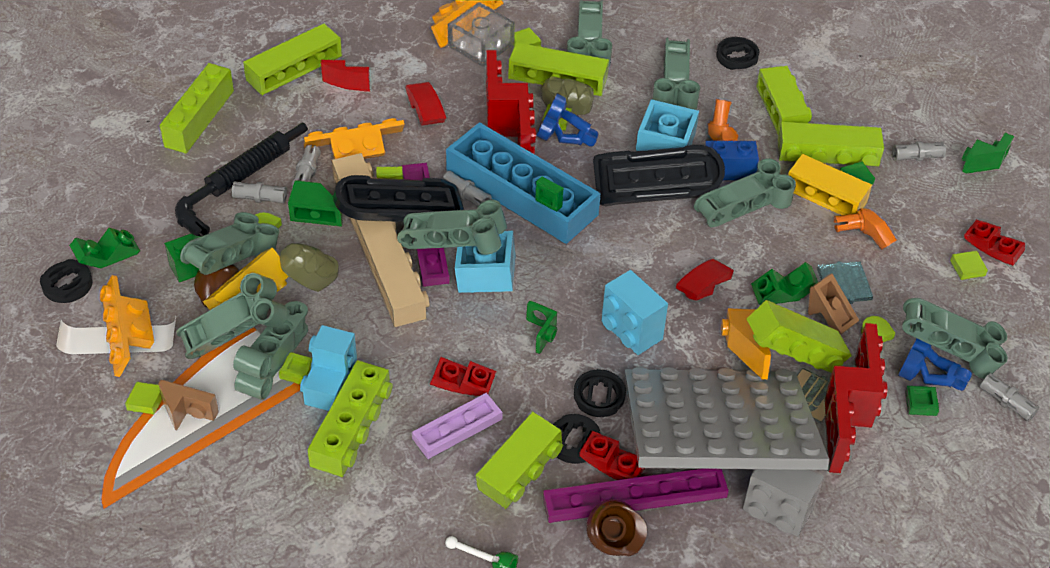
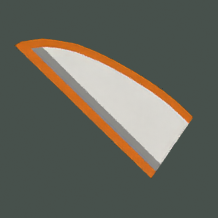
(154, 444)

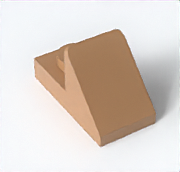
(831, 301)
(185, 400)

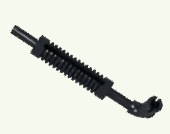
(235, 170)

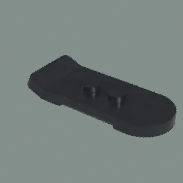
(657, 174)
(393, 199)

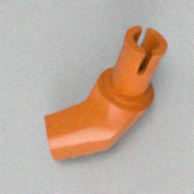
(719, 128)
(869, 224)

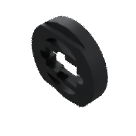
(737, 44)
(67, 292)
(609, 380)
(574, 421)

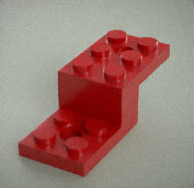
(509, 105)
(854, 397)

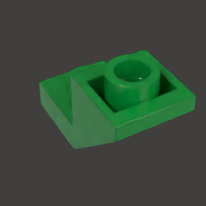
(986, 156)
(110, 249)
(785, 289)

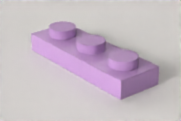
(457, 425)

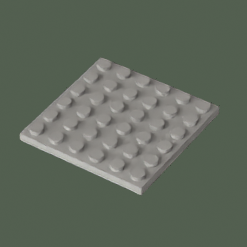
(722, 420)

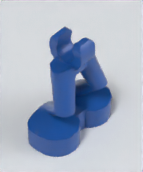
(550, 125)
(915, 361)

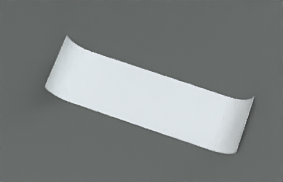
(93, 339)

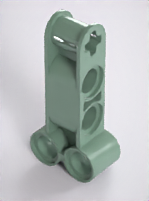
(589, 37)
(675, 85)
(748, 194)
(456, 228)
(230, 244)
(234, 317)
(957, 335)
(268, 353)

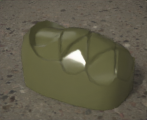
(577, 94)
(309, 266)

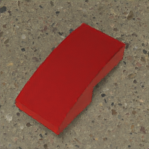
(346, 77)
(427, 103)
(988, 240)
(703, 278)
(458, 378)
(608, 458)

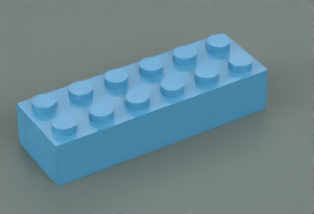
(511, 177)

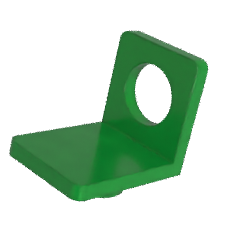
(549, 326)

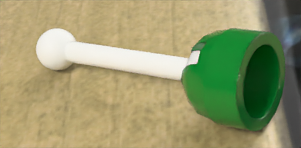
(500, 560)

